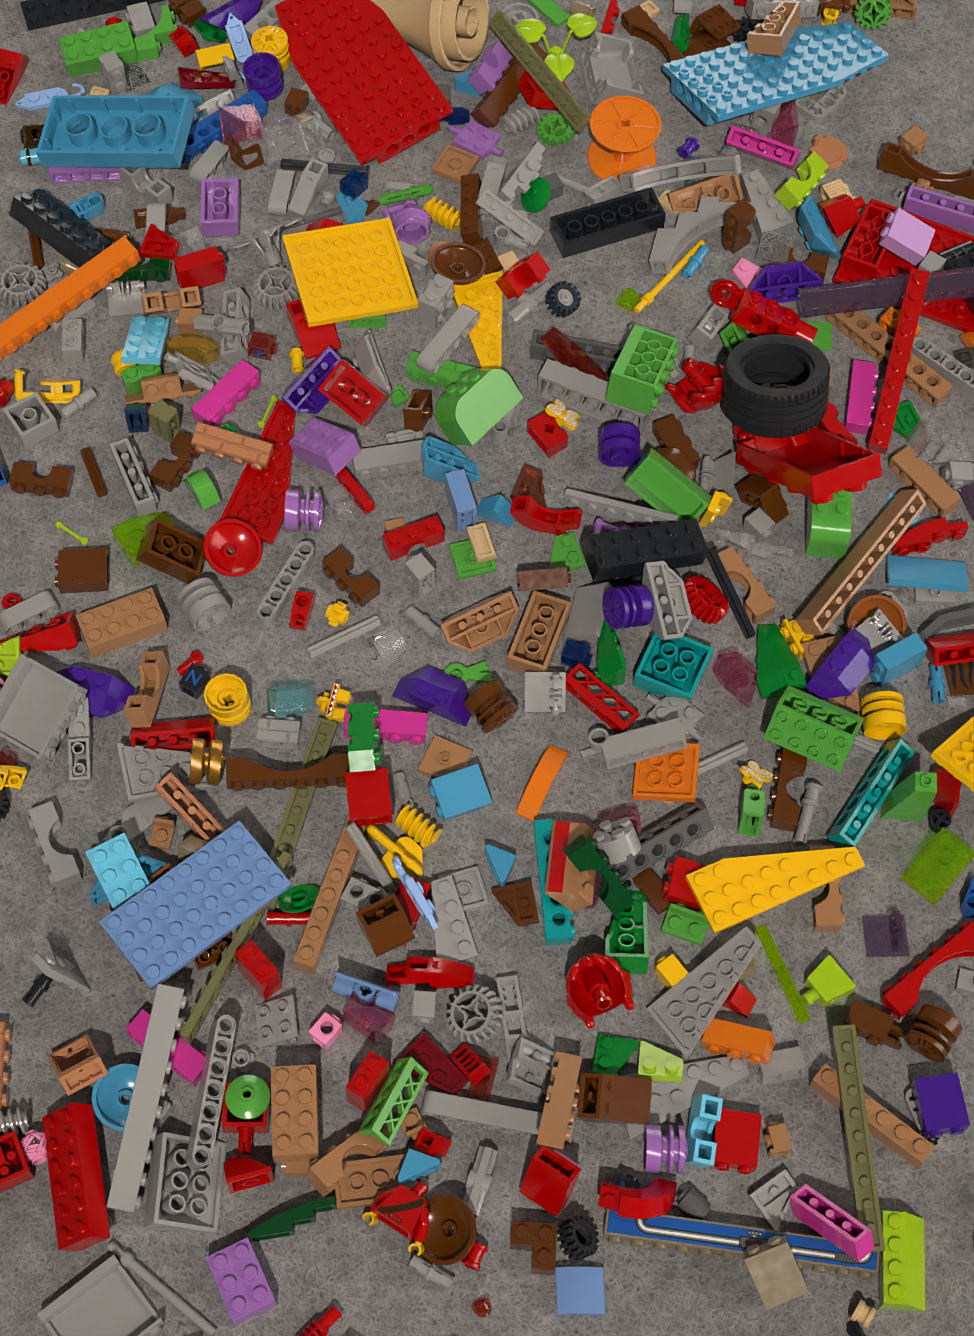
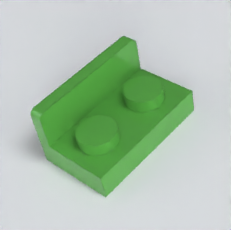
(685, 924)

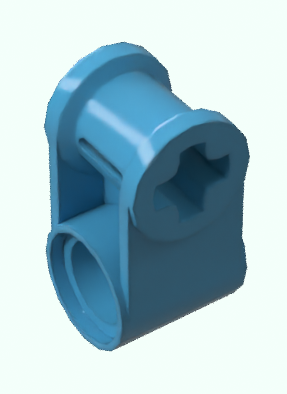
(88, 206)

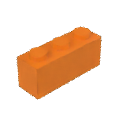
(738, 1041)

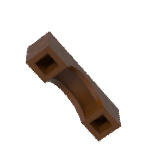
(470, 218)
(786, 812)

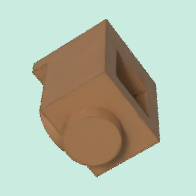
(777, 1139)

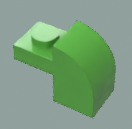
(202, 489)

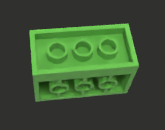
(642, 370)
(813, 728)

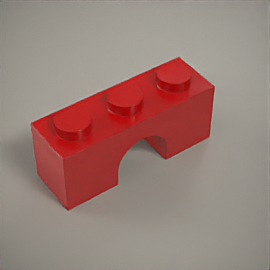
(400, 541)

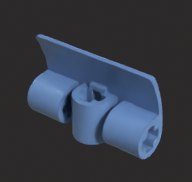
(347, 985)

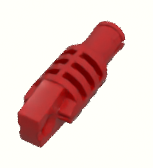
(320, 1326)

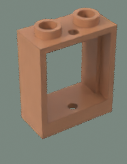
(82, 1058)

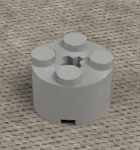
(617, 840)

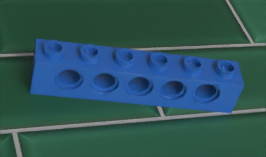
(209, 129)

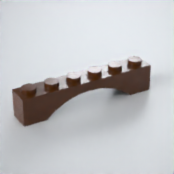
(640, 25)
(898, 161)
(245, 774)

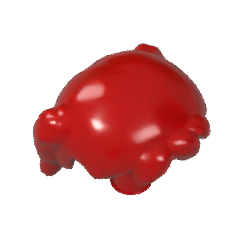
(700, 388)
(597, 986)

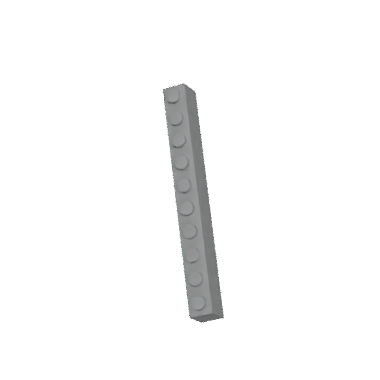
(145, 1099)

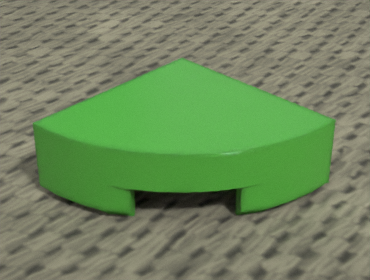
(399, 396)

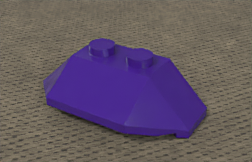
(241, 9)
(784, 280)
(303, 391)
(843, 668)
(105, 692)
(435, 693)

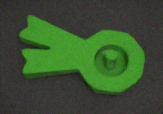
(472, 673)

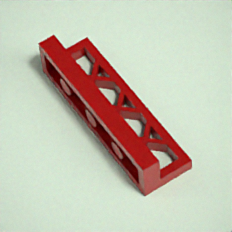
(598, 707)

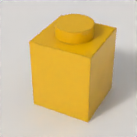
(670, 971)

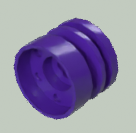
(263, 75)
(628, 606)

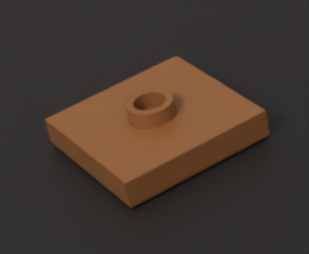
(454, 163)
(444, 758)

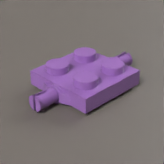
(477, 139)

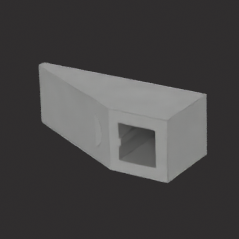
(494, 174)
(309, 186)

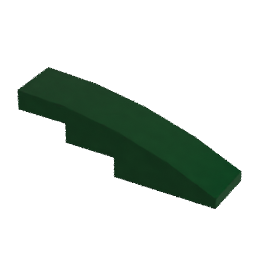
(283, 1223)

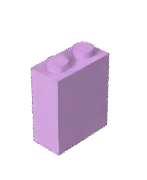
(906, 236)

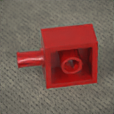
(244, 1127)

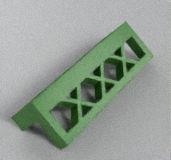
(387, 1098)

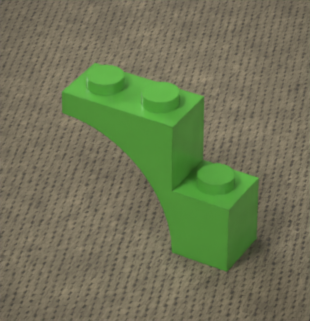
(148, 45)

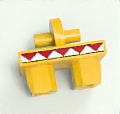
(338, 696)

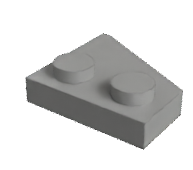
(773, 1198)

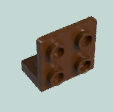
(716, 22)

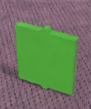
(823, 337)

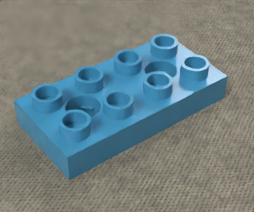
(117, 131)

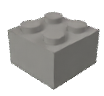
(30, 420)

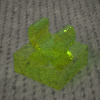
(628, 299)

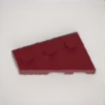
(200, 79)
(440, 1069)

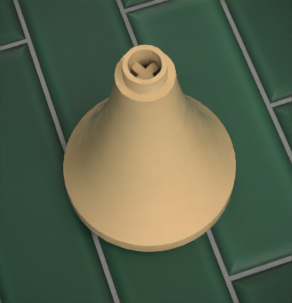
(442, 29)

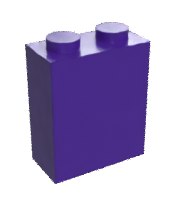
(940, 1105)

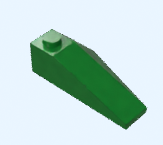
(776, 663)

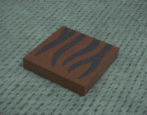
(960, 678)

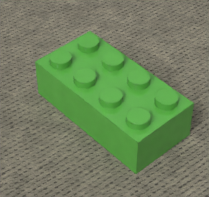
(85, 48)
(667, 487)

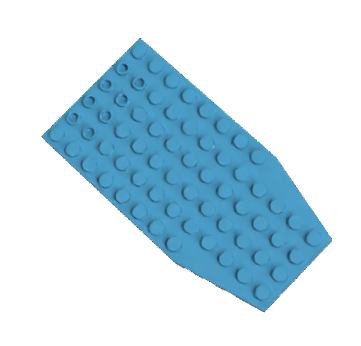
(736, 82)

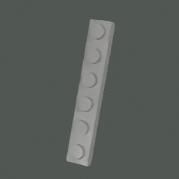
(616, 509)

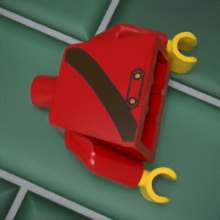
(403, 1212)

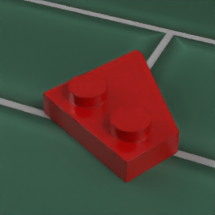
(611, 15)

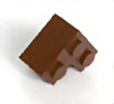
(763, 495)
(539, 1239)

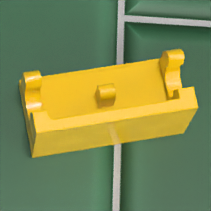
(213, 55)

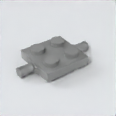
(192, 370)
(676, 708)

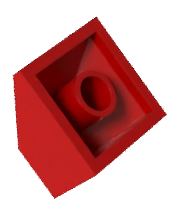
(947, 791)
(246, 1173)

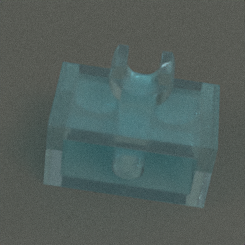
(289, 699)

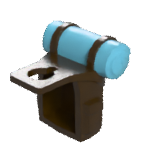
(30, 137)

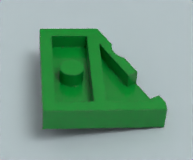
(905, 419)
(612, 1053)

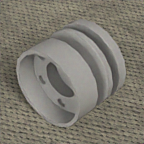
(201, 601)

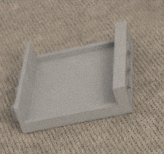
(37, 707)
(102, 1305)

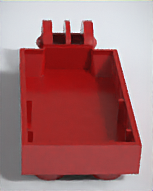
(809, 463)

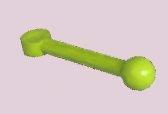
(261, 424)
(84, 541)

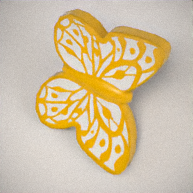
(563, 416)
(755, 775)

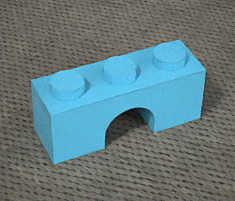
(703, 1116)

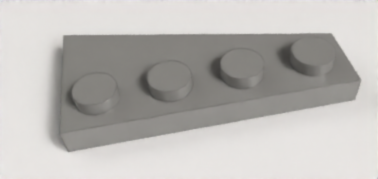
(453, 934)

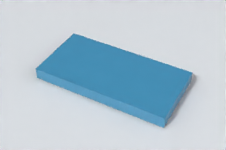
(927, 573)

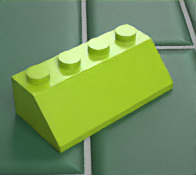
(902, 1262)

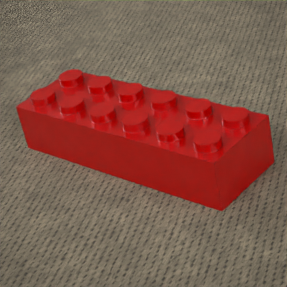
(75, 1177)

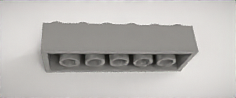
(585, 395)

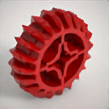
(705, 600)

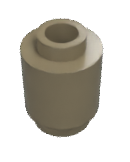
(581, 7)

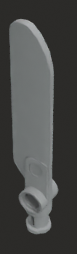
(139, 817)

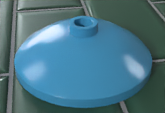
(108, 1094)

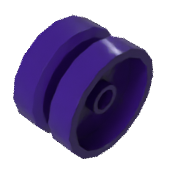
(619, 445)

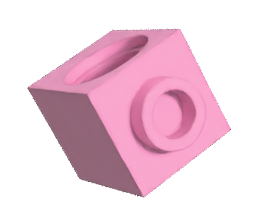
(322, 1039)

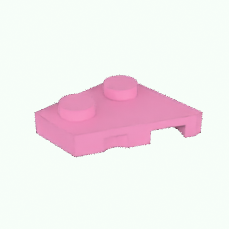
(746, 272)

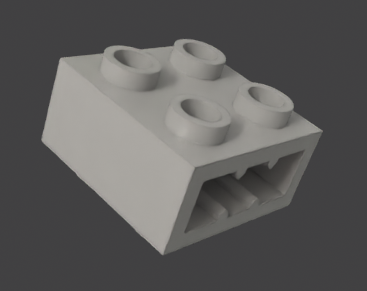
(436, 301)

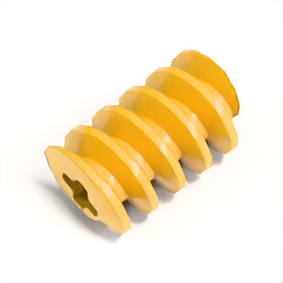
(442, 214)
(416, 827)

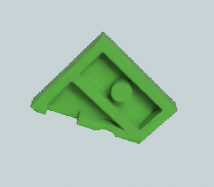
(566, 553)

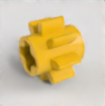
(337, 614)

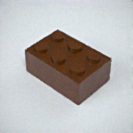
(171, 551)

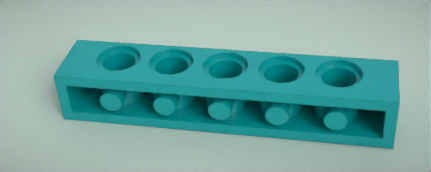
(871, 794)
(553, 933)

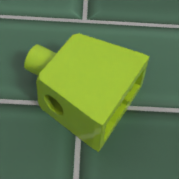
(827, 984)

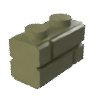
(164, 420)

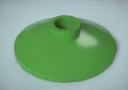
(247, 1107)

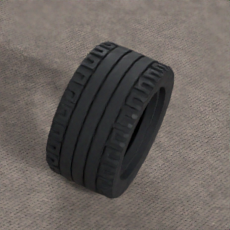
(771, 410)

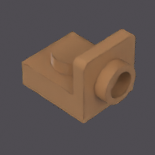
(162, 833)
(412, 1124)

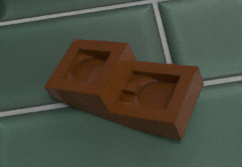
(651, 887)

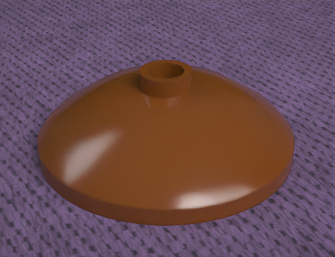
(868, 605)

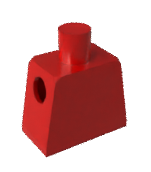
(841, 213)

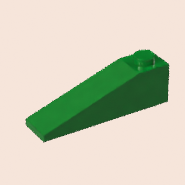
(610, 659)
(629, 937)

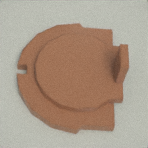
(830, 150)

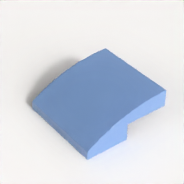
(580, 1291)

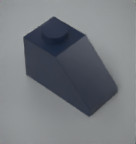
(136, 417)

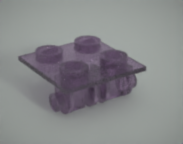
(885, 935)

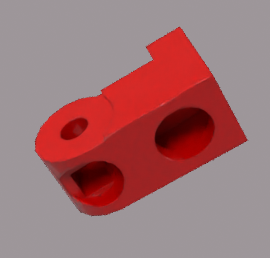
(301, 610)

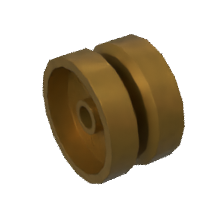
(206, 761)

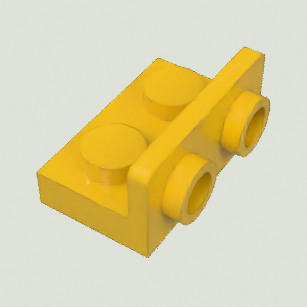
(718, 506)
(795, 636)

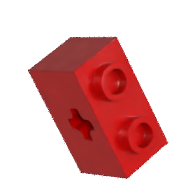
(547, 434)

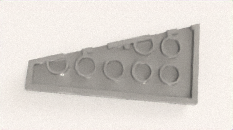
(695, 1000)

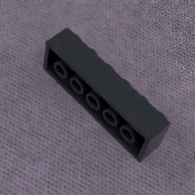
(607, 222)
(58, 226)
(627, 550)

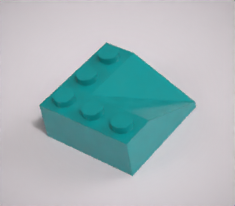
(673, 667)

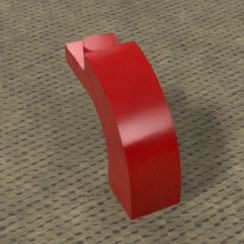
(541, 519)
(639, 1203)

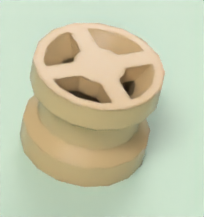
(863, 1313)

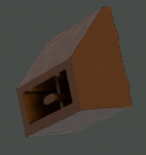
(385, 925)

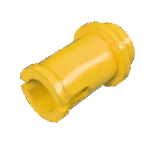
(297, 361)

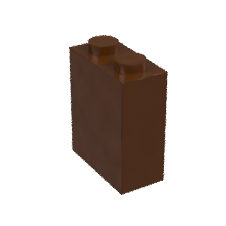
(82, 570)
(543, 579)

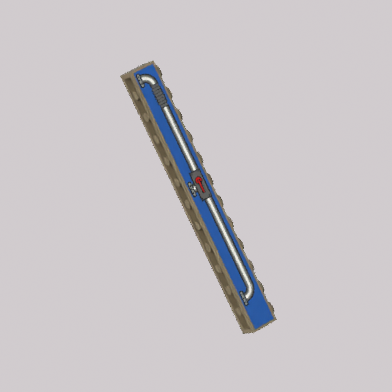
(732, 1241)

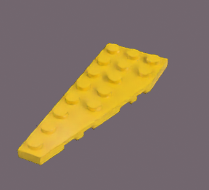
(754, 884)

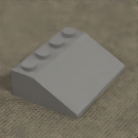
(181, 1196)

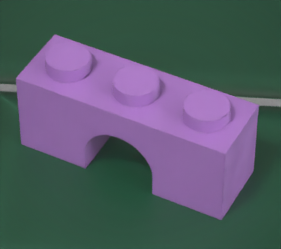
(487, 73)

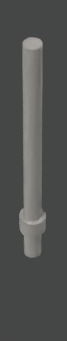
(127, 1260)

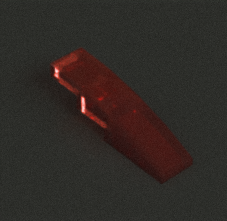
(570, 354)

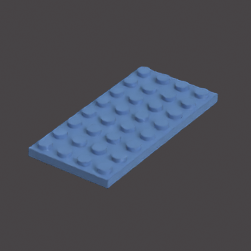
(195, 905)

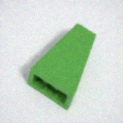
(911, 797)

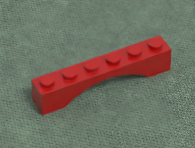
(904, 996)

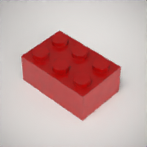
(353, 392)

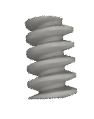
(519, 118)
(14, 1122)

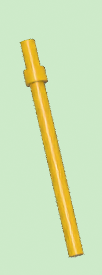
(648, 297)

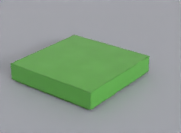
(466, 563)

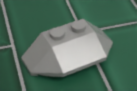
(369, 363)
(670, 600)

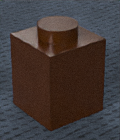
(296, 101)

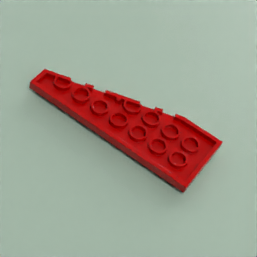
(261, 494)

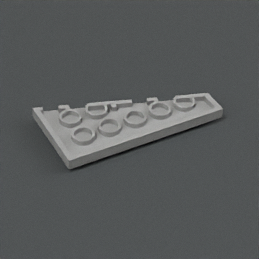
(147, 767)
(699, 1078)

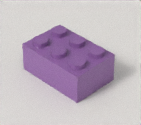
(220, 207)
(325, 446)
(241, 1281)

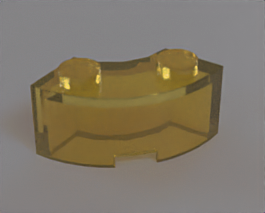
(194, 347)

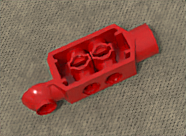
(758, 313)

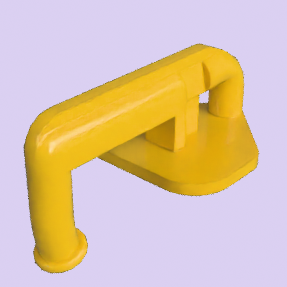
(56, 394)
(405, 849)

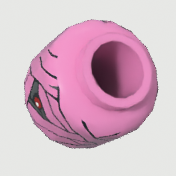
(34, 1147)

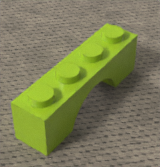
(795, 191)

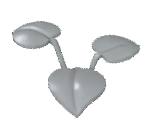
(271, 252)

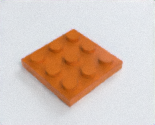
(668, 776)

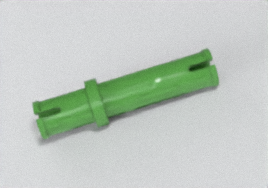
(387, 198)

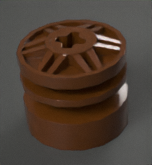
(492, 709)
(933, 1033)

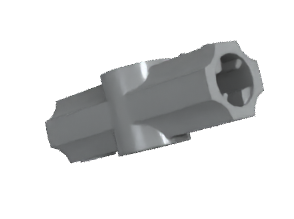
(527, 304)
(221, 325)
(480, 1179)

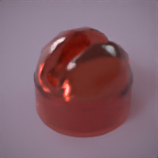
(482, 1306)

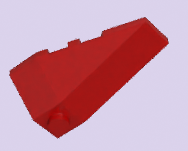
(56, 635)

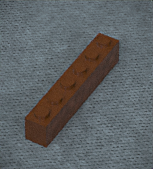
(497, 101)

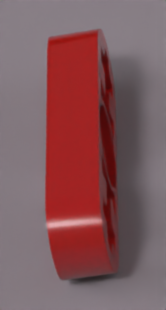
(356, 491)

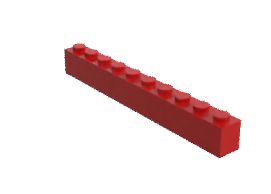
(898, 361)

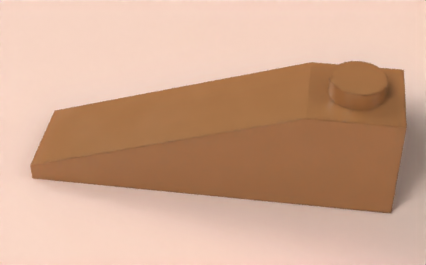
(722, 186)

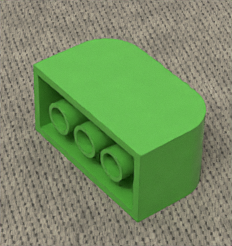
(475, 404)
(829, 526)

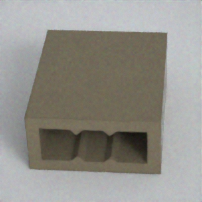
(775, 1271)

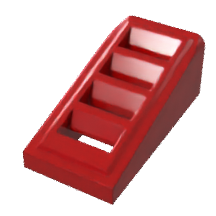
(479, 1072)

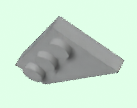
(60, 971)

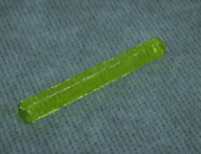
(783, 974)

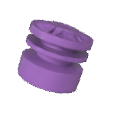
(303, 510)
(664, 1149)

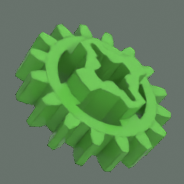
(881, 10)
(555, 130)

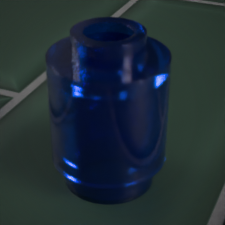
(458, 117)

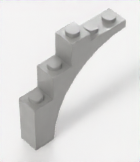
(679, 170)
(689, 226)

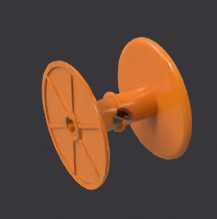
(623, 136)

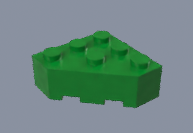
(363, 747)

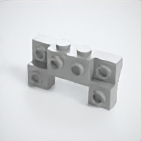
(522, 174)

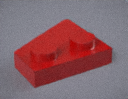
(158, 245)

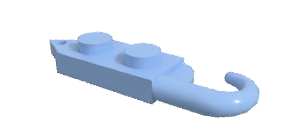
(238, 40)
(43, 98)
(415, 892)

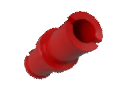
(287, 919)

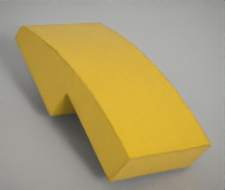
(12, 776)

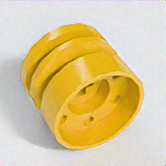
(273, 41)
(224, 690)
(883, 715)

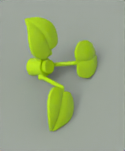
(559, 63)

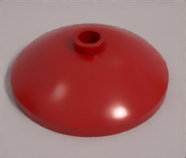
(239, 538)

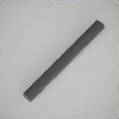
(316, 217)

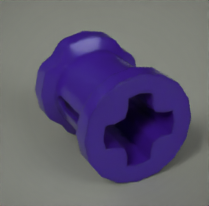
(688, 148)

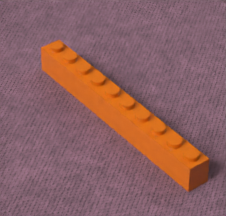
(66, 295)

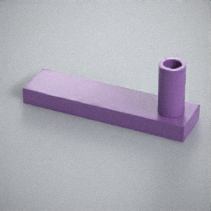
(83, 174)

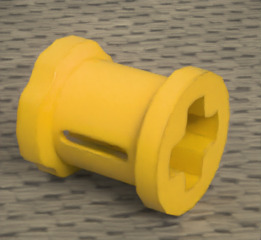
(830, 16)

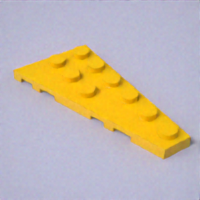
(487, 334)

